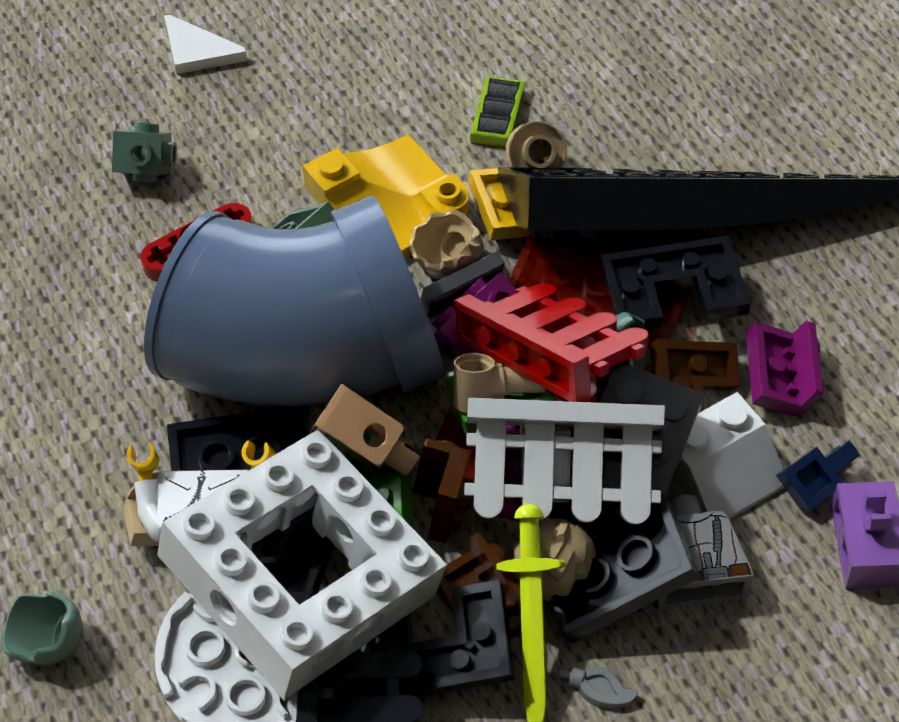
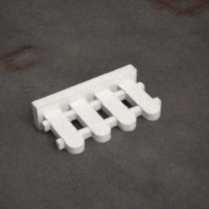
(587, 445)

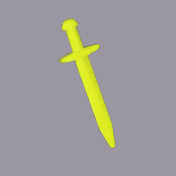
(532, 614)

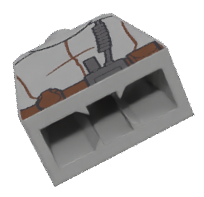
(716, 554)

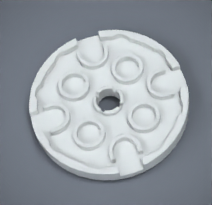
(206, 675)

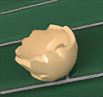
(446, 243)
(564, 542)

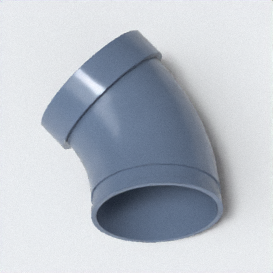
(290, 311)

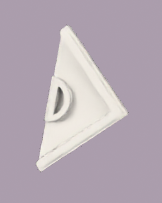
(199, 49)

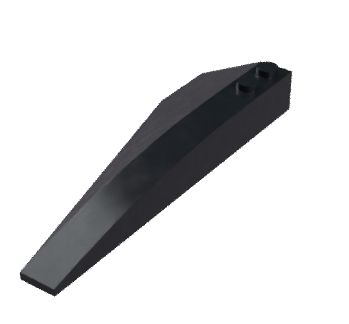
(672, 200)

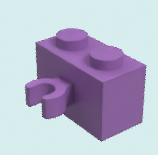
(867, 533)

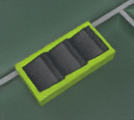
(497, 111)

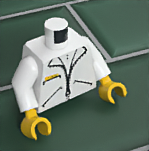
(177, 490)

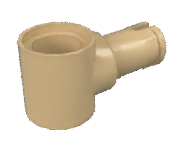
(480, 377)

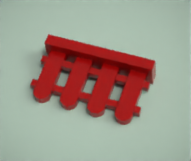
(548, 338)

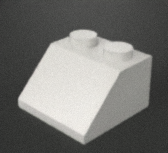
(729, 459)

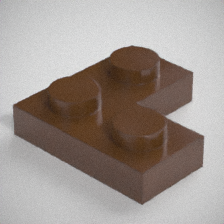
(696, 364)

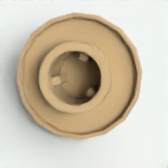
(536, 146)

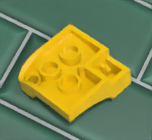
(397, 175)

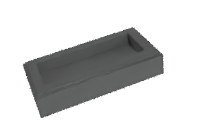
(443, 292)

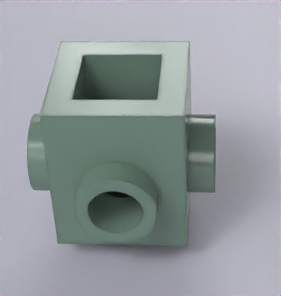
(130, 152)

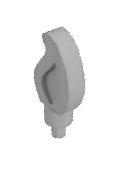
(599, 687)

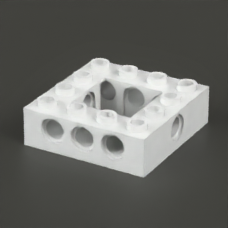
(287, 641)

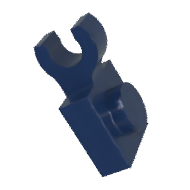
(815, 476)

